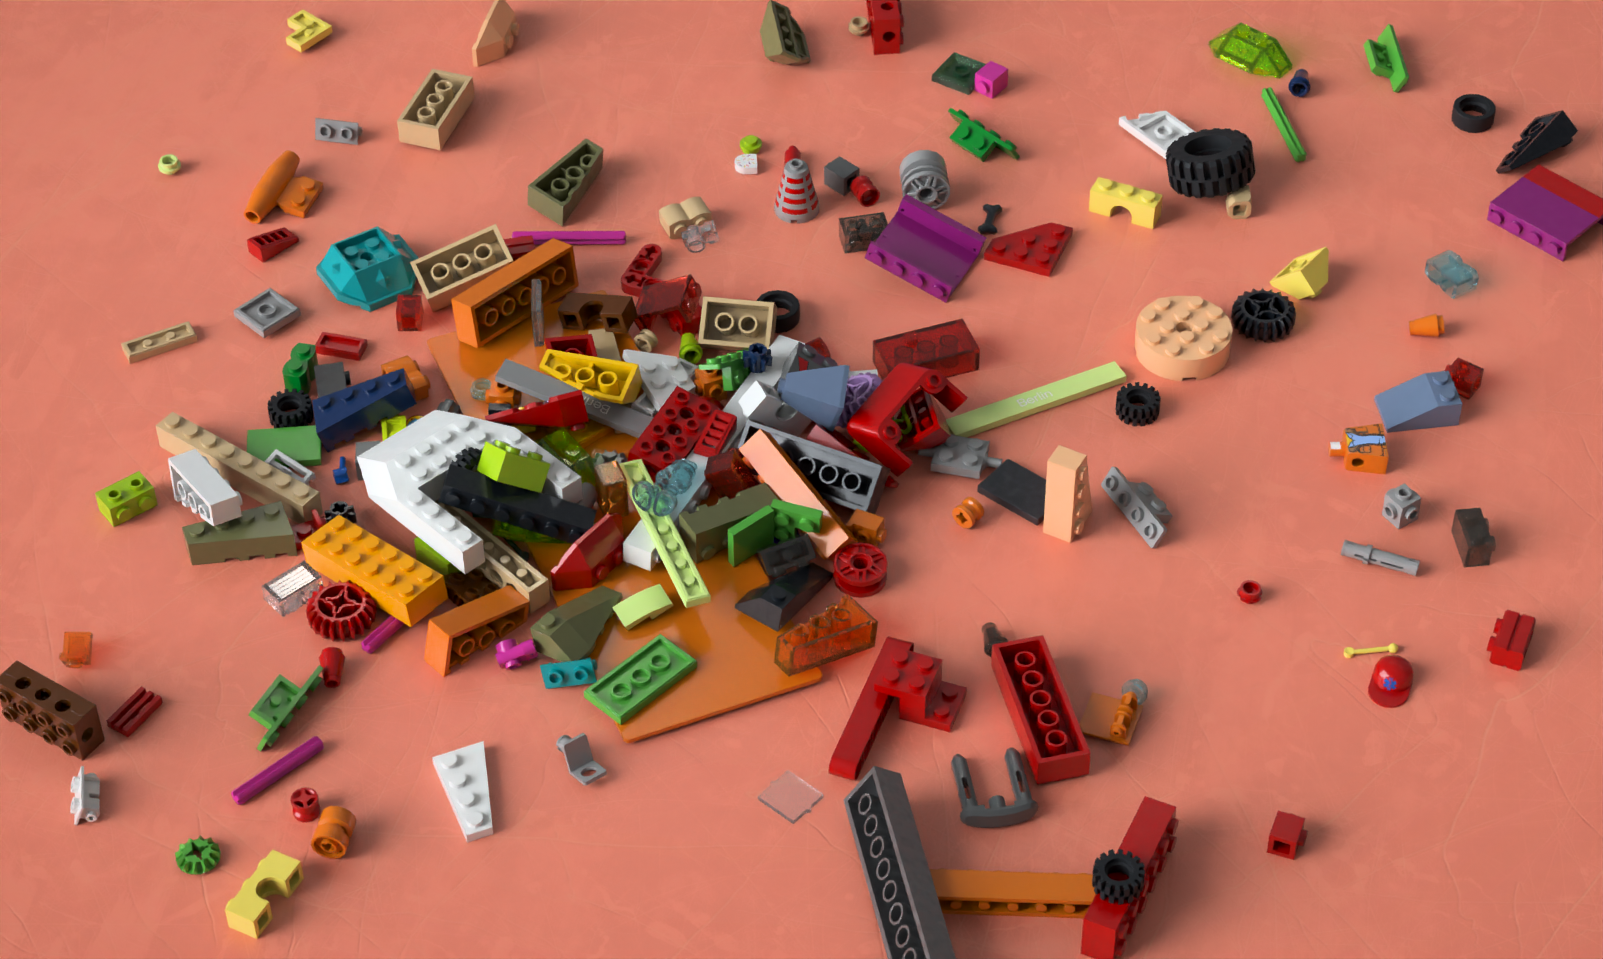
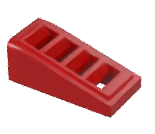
(267, 244)
(720, 421)

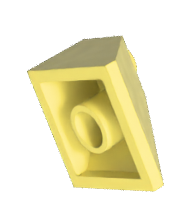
(1304, 275)

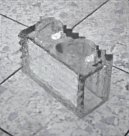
(292, 588)

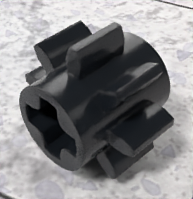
(341, 508)

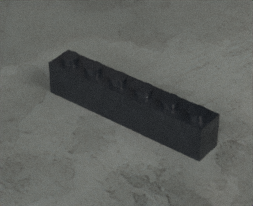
(515, 505)

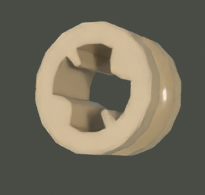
(646, 340)

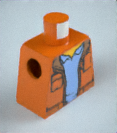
(1362, 449)

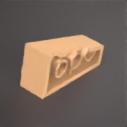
(1066, 494)

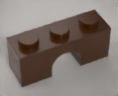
(581, 308)

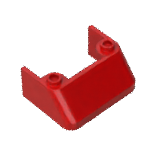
(873, 421)

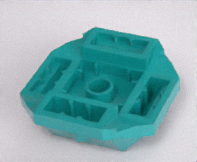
(369, 269)

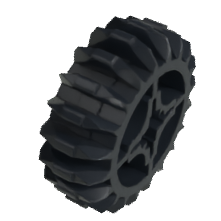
(1263, 315)

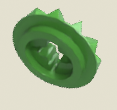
(191, 863)

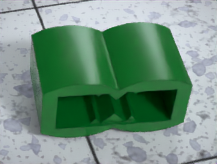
(299, 370)

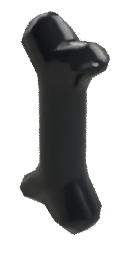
(992, 211)

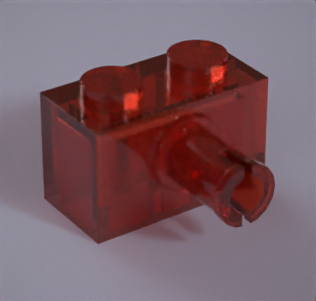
(729, 473)

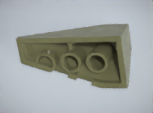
(572, 628)

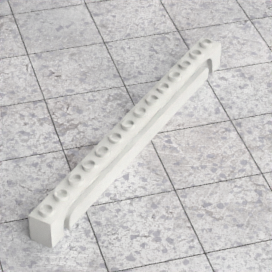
(638, 546)

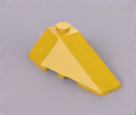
(596, 376)

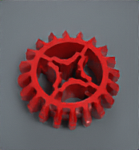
(340, 610)

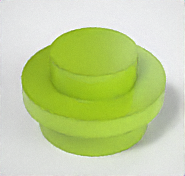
(750, 144)

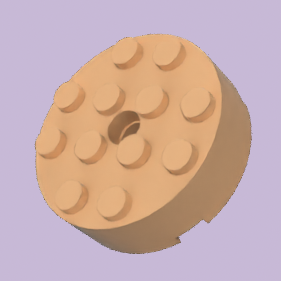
(1183, 338)

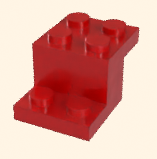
(920, 688)

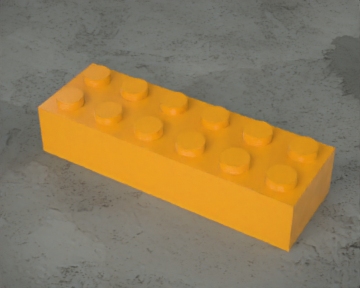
(389, 575)

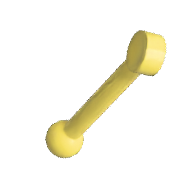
(1349, 652)

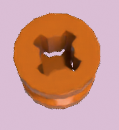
(968, 512)

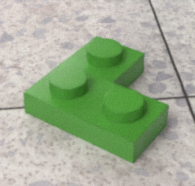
(793, 516)

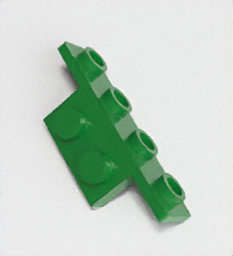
(976, 140)

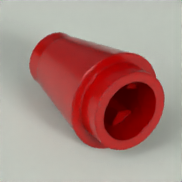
(332, 661)

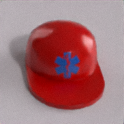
(1391, 681)

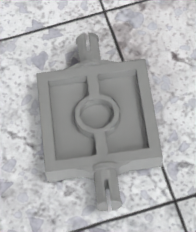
(961, 457)

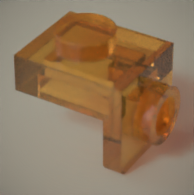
(76, 649)

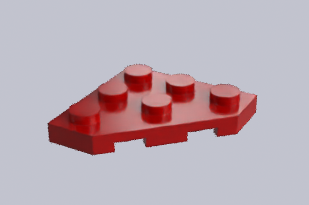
(1031, 249)

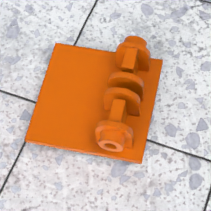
(1111, 717)

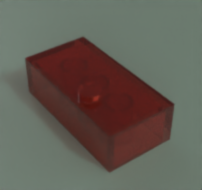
(939, 347)

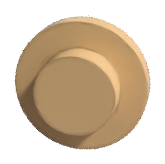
(859, 26)

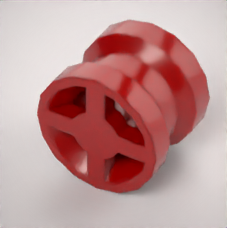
(305, 804)

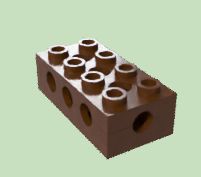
(50, 710)

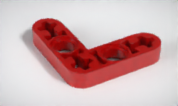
(634, 280)

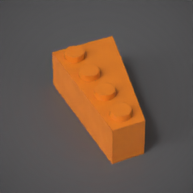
(473, 627)

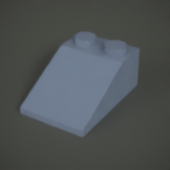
(1420, 403)

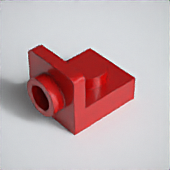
(304, 530)

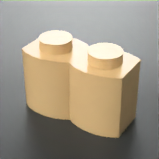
(677, 217)

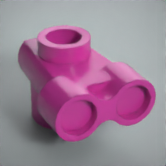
(511, 654)

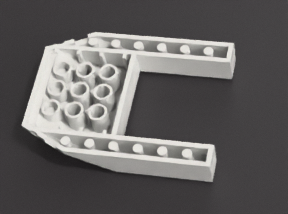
(410, 470)

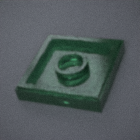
(958, 73)

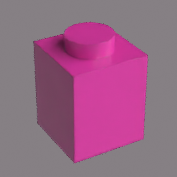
(991, 79)

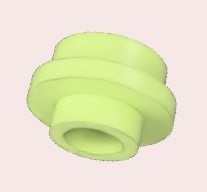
(169, 164)

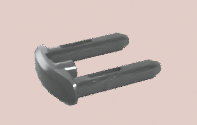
(998, 813)

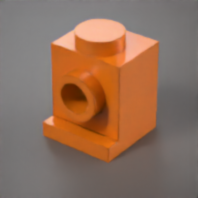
(867, 527)

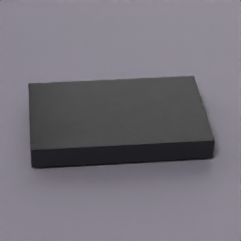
(1016, 490)

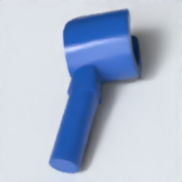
(340, 475)

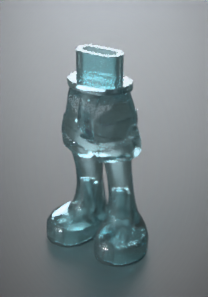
(669, 483)

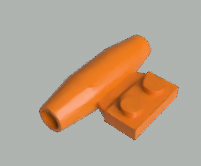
(281, 188)

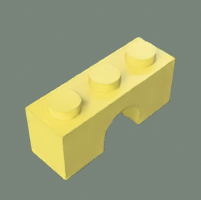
(1143, 204)
(274, 875)

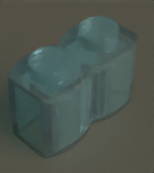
(1451, 274)

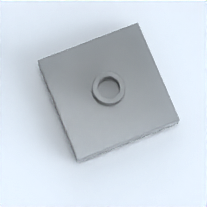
(267, 312)

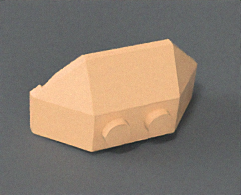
(495, 34)

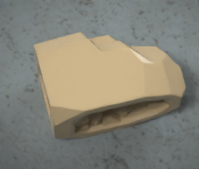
(1239, 203)

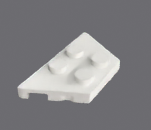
(1156, 129)
(659, 375)

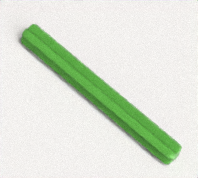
(1284, 124)

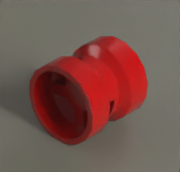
(865, 191)

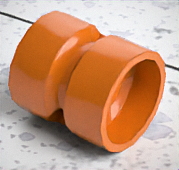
(333, 832)

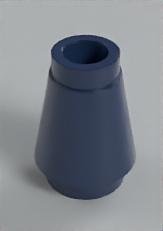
(1299, 83)

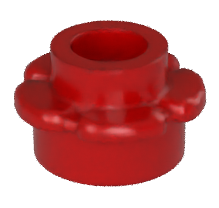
(1250, 592)

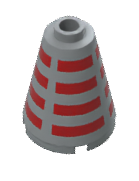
(796, 194)

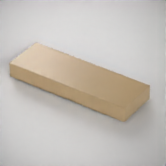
(159, 342)

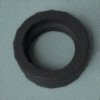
(1476, 103)
(787, 301)

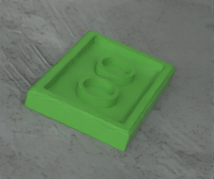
(298, 443)

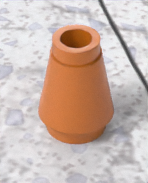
(1427, 326)

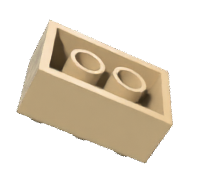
(736, 323)

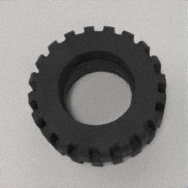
(1210, 163)

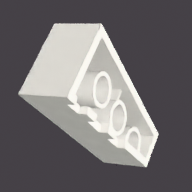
(203, 488)

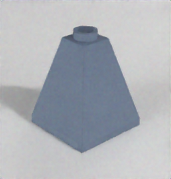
(817, 393)

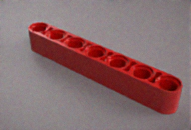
(864, 721)

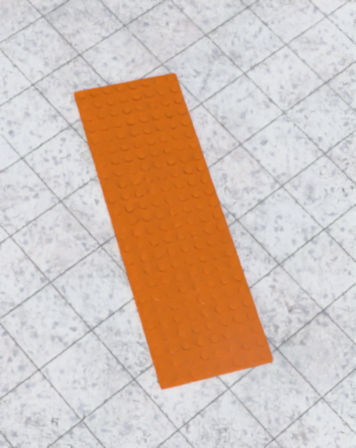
(729, 646)

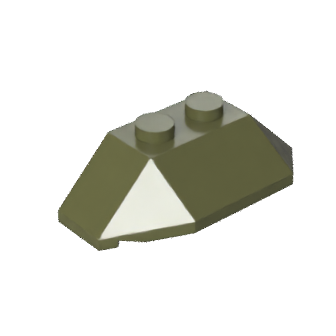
(782, 36)

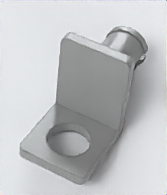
(579, 758)

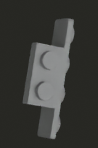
(1139, 506)

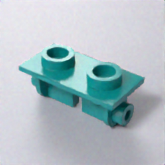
(569, 673)

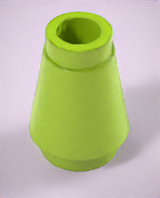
(690, 348)

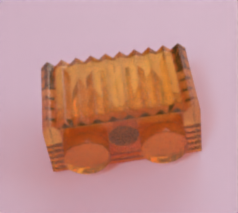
(611, 488)

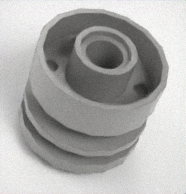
(925, 178)

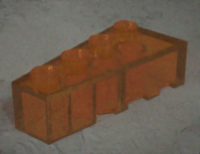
(826, 637)

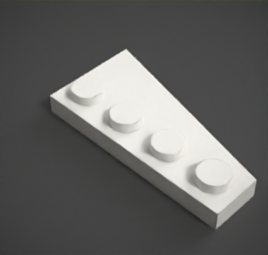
(467, 789)

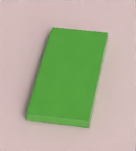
(640, 679)

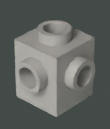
(1401, 506)

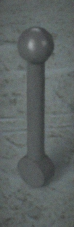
(524, 555)

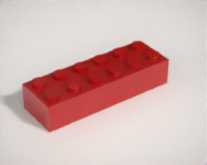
(1040, 709)
(1149, 839)

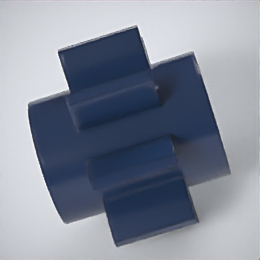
(757, 358)

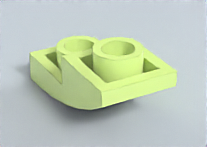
(641, 605)

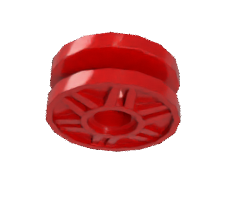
(860, 570)

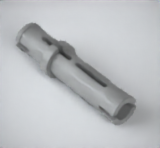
(1383, 558)

